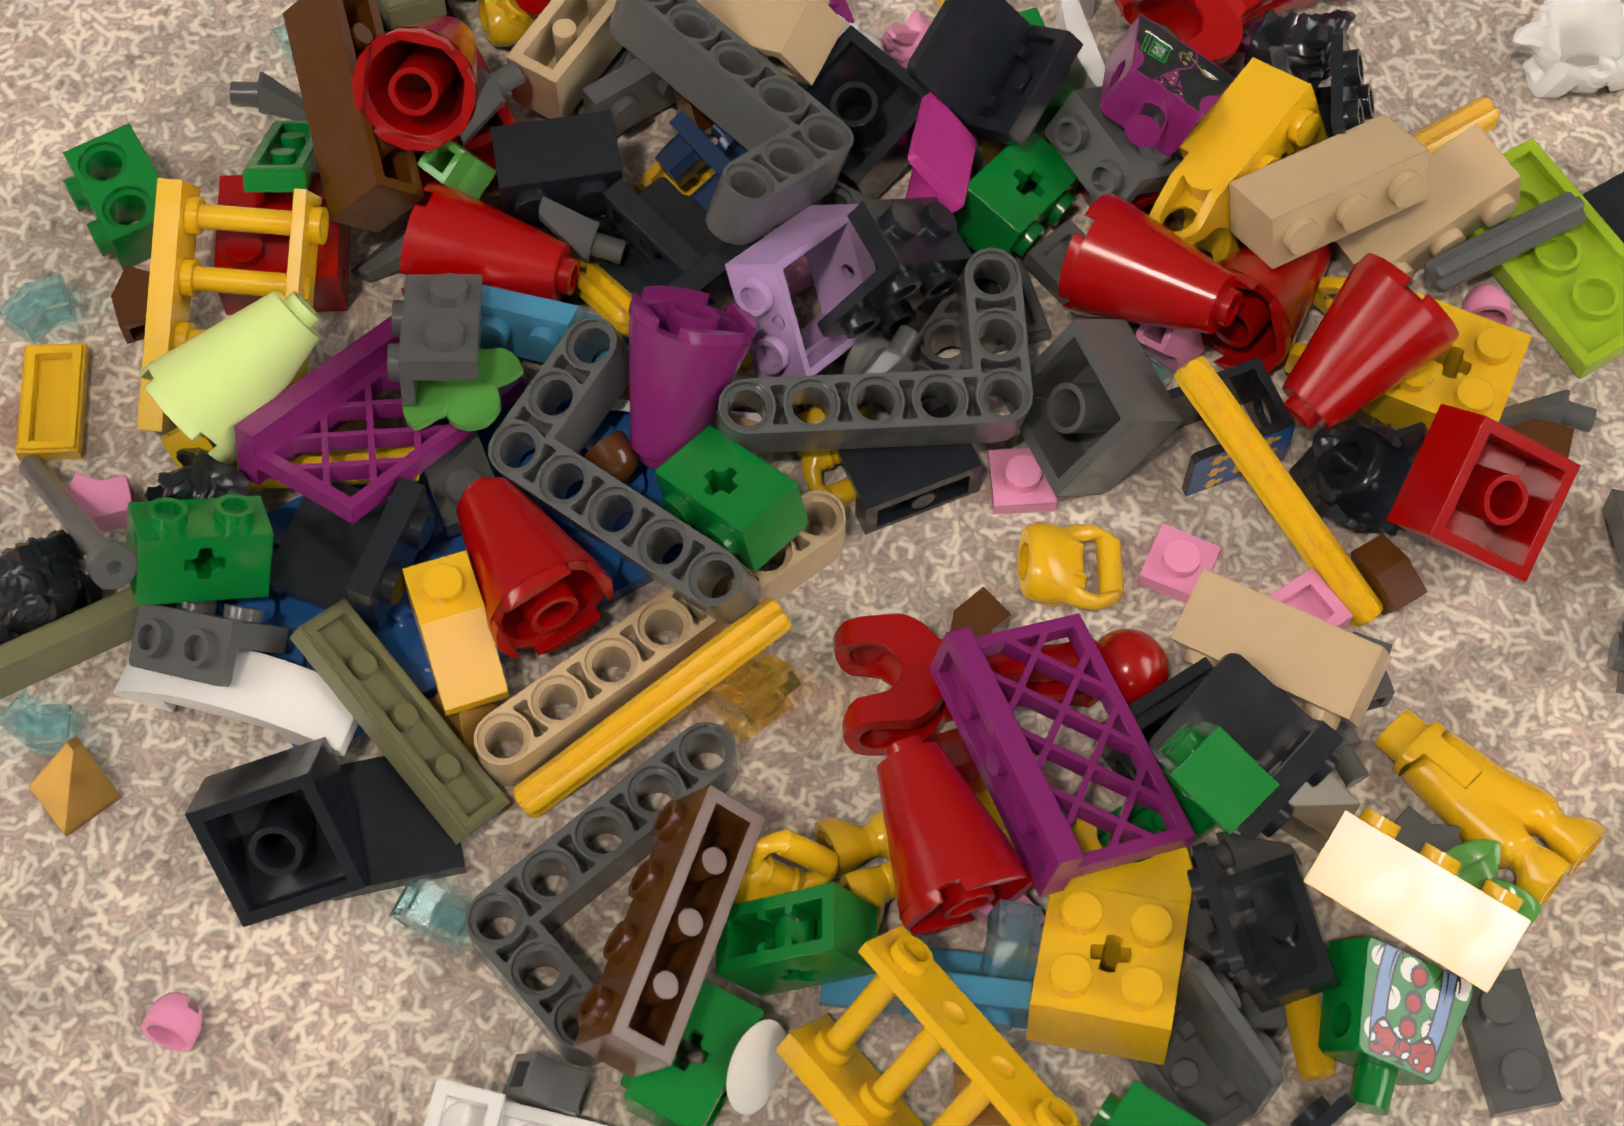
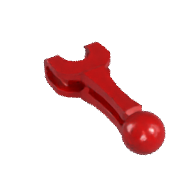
(1208, 26)
(901, 653)

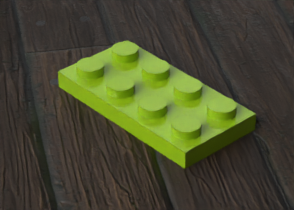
(1572, 281)

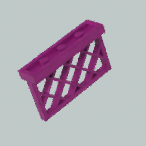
(324, 400)
(1014, 776)

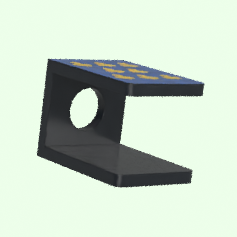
(1249, 386)

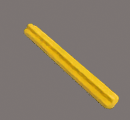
(1277, 488)
(651, 708)

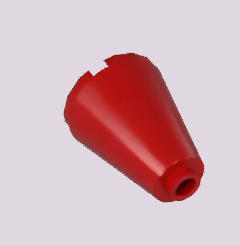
(419, 83)
(473, 237)
(1144, 273)
(1270, 307)
(1365, 344)
(528, 570)
(942, 841)

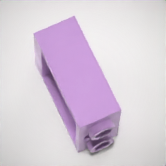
(762, 289)

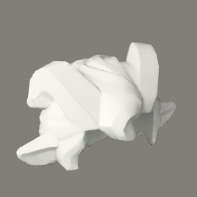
(1574, 47)

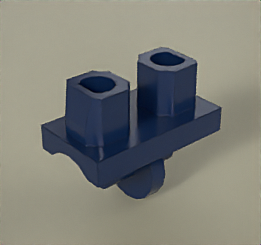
(694, 150)

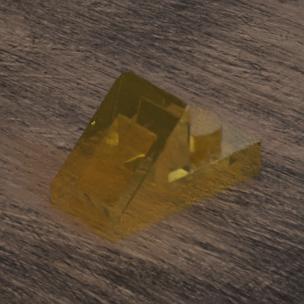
(753, 695)

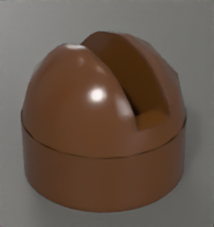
(614, 456)

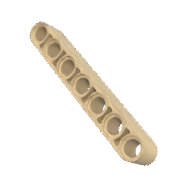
(630, 647)

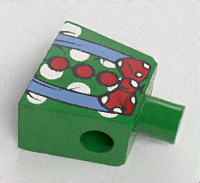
(1389, 1019)

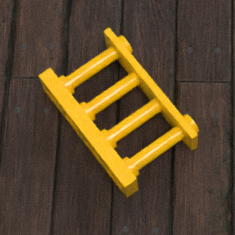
(178, 276)
(857, 1095)

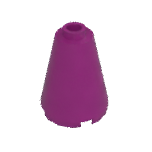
(680, 365)

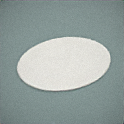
(755, 1067)

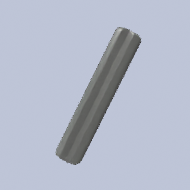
(1504, 242)

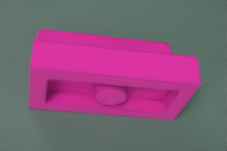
(940, 155)

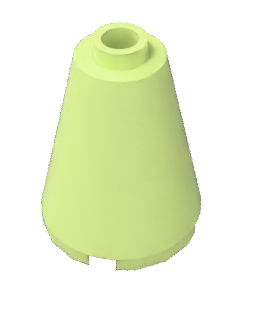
(233, 369)

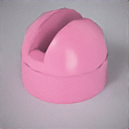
(1489, 302)
(173, 1022)

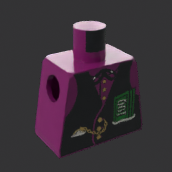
(1159, 87)

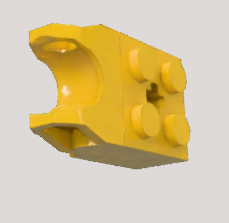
(1249, 127)
(1469, 376)
(1118, 923)

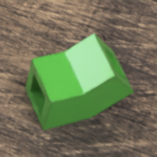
(458, 168)

